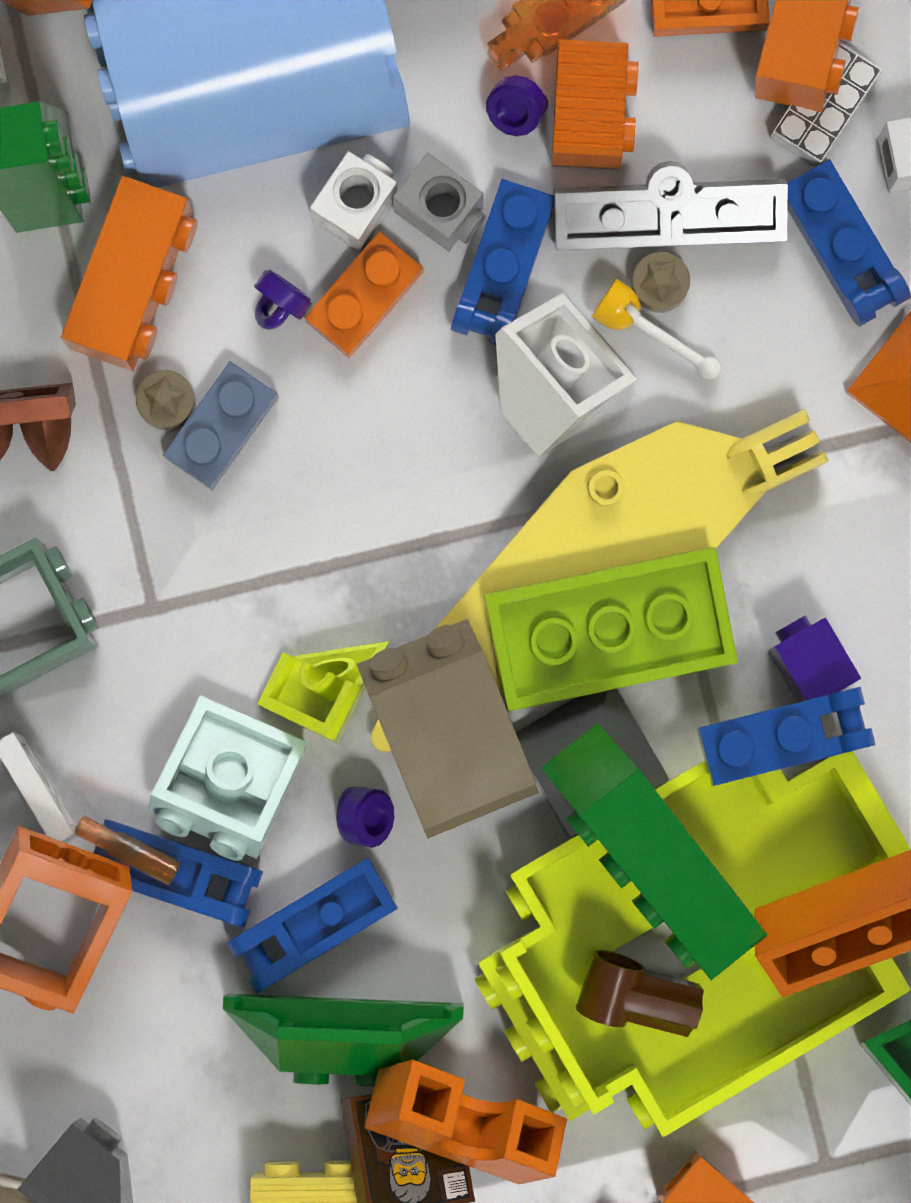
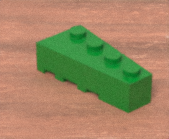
(39, 169)
(653, 852)

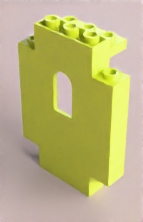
(767, 843)

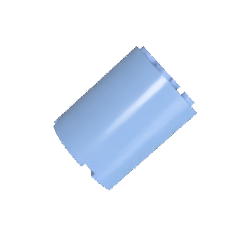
(242, 80)

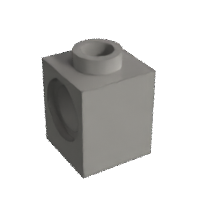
(434, 179)

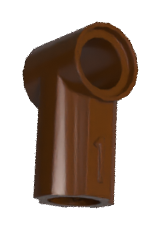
(624, 992)

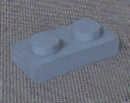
(221, 425)

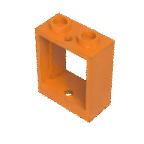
(74, 872)

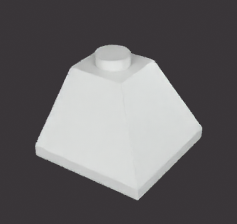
(555, 374)

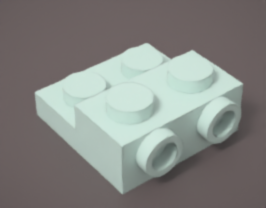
(226, 779)

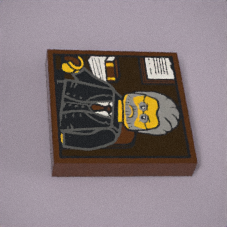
(396, 1171)

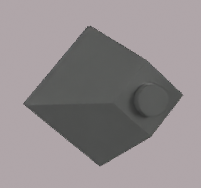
(564, 725)
(82, 1168)

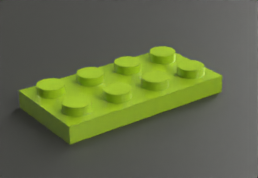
(610, 628)

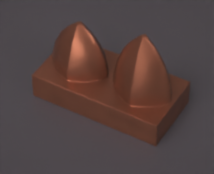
(43, 419)

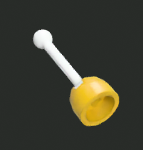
(621, 310)

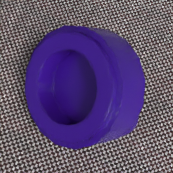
(516, 105)
(282, 293)
(364, 816)

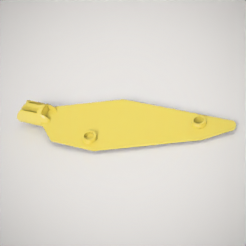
(636, 504)

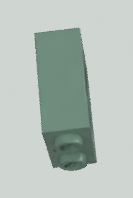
(75, 613)

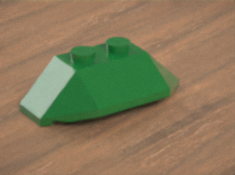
(340, 1034)

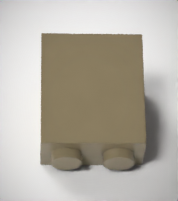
(447, 728)

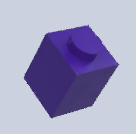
(812, 659)

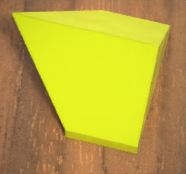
(319, 688)

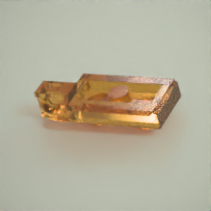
(537, 26)

